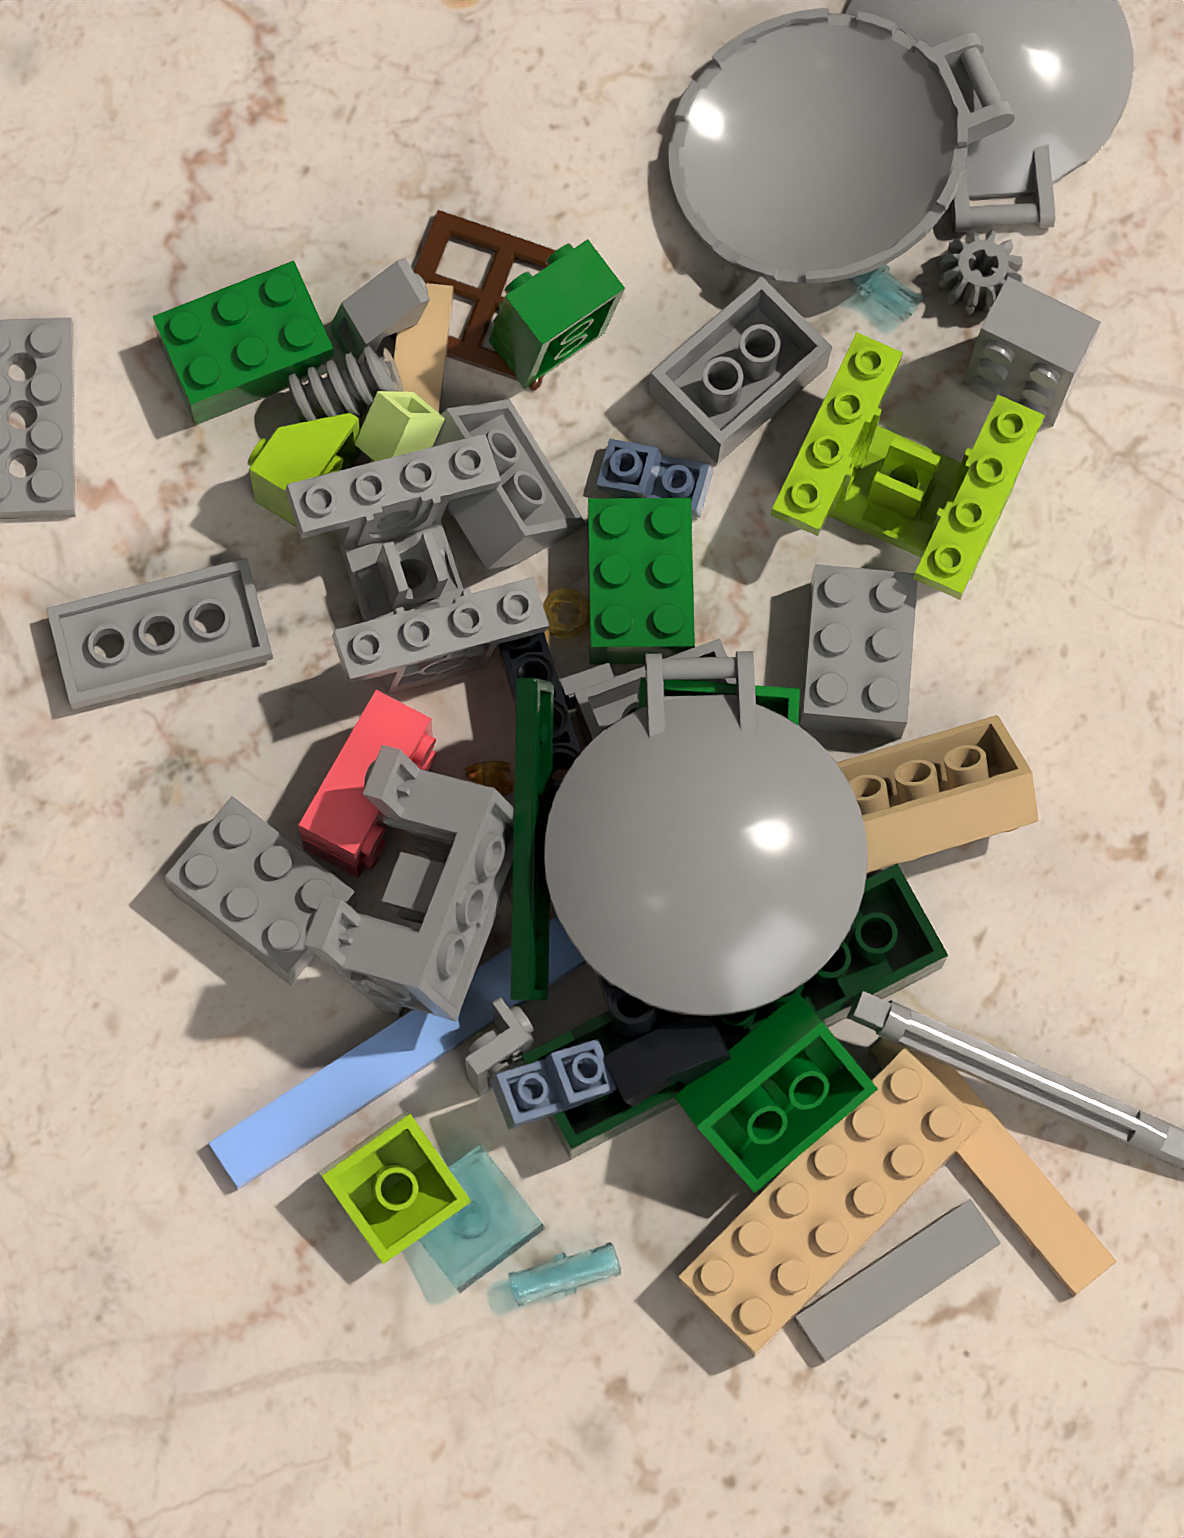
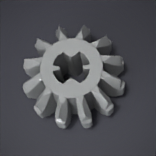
(991, 261)

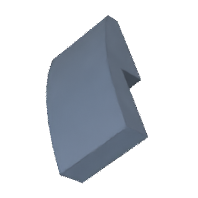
(642, 472)
(553, 1084)

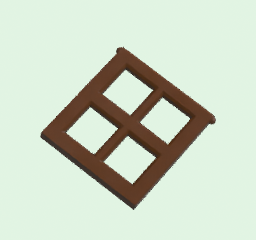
(487, 299)

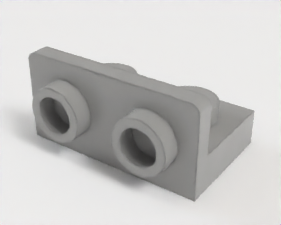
(500, 1052)

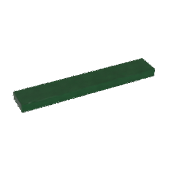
(531, 817)

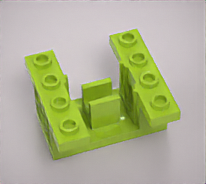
(854, 468)

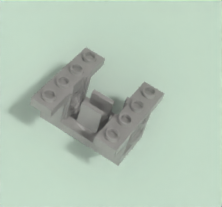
(391, 524)
(453, 895)

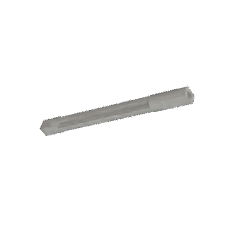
(1020, 1077)

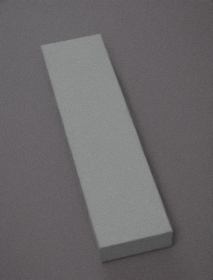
(897, 1280)

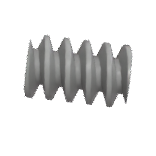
(345, 389)

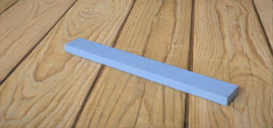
(374, 1069)

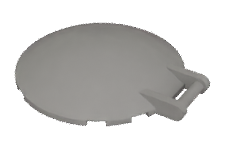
(1059, 70)
(826, 143)
(705, 848)

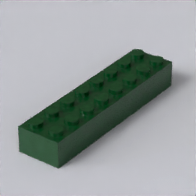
(881, 954)

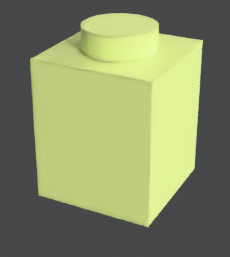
(398, 425)

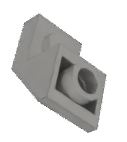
(380, 308)

